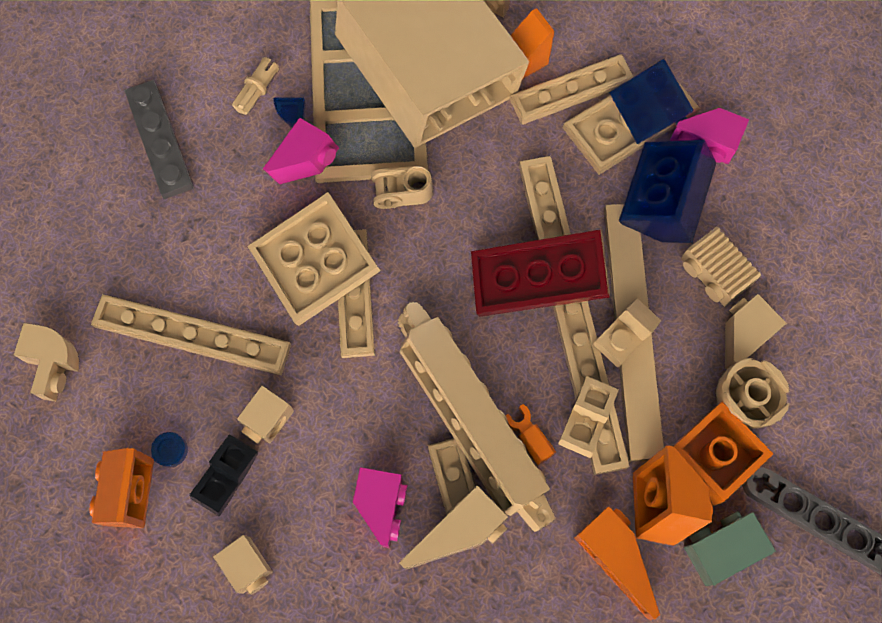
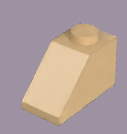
(749, 328)

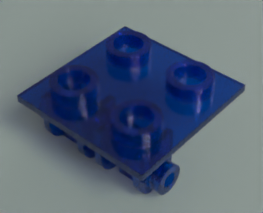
(651, 101)

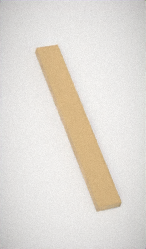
(638, 370)

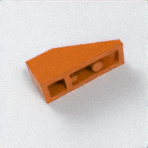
(617, 553)

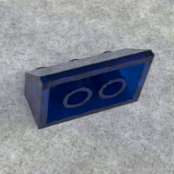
(669, 190)

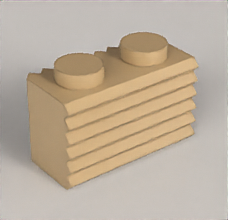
(719, 267)

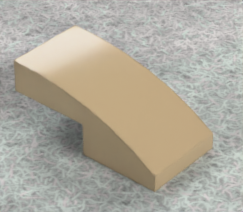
(588, 417)

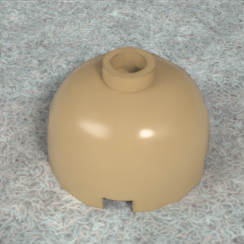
(754, 392)

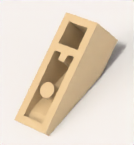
(464, 528)

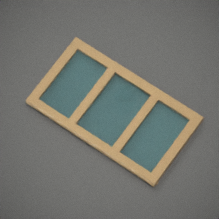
(351, 109)

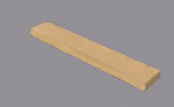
(191, 334)

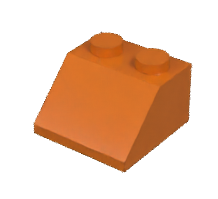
(122, 488)
(669, 499)

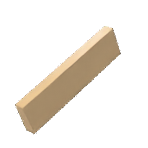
(570, 89)
(356, 317)

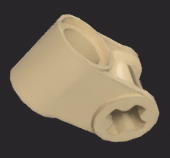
(399, 187)

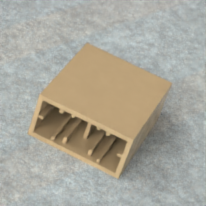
(431, 60)

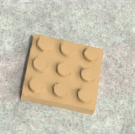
(313, 259)

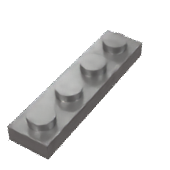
(158, 139)

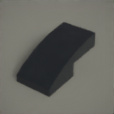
(224, 475)

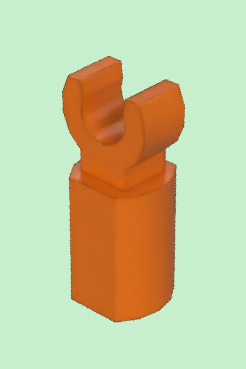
(532, 436)

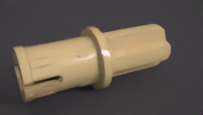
(255, 86)

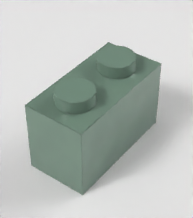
(729, 548)

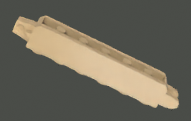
(473, 418)

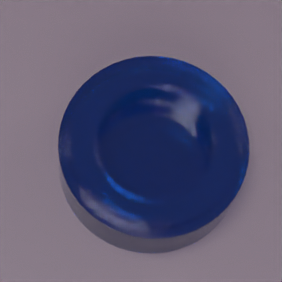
(169, 449)

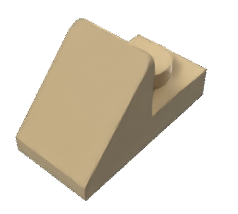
(627, 332)

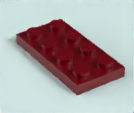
(540, 273)

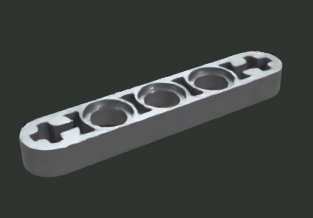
(805, 517)

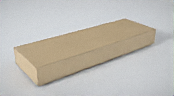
(451, 472)

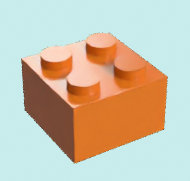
(722, 452)

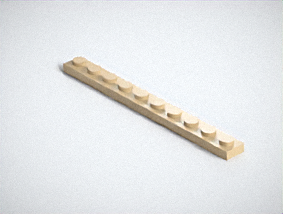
(573, 319)

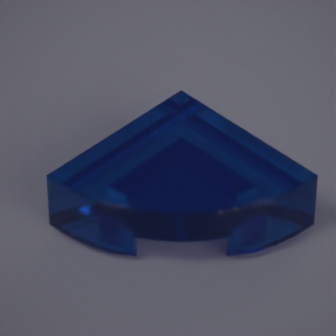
(290, 109)

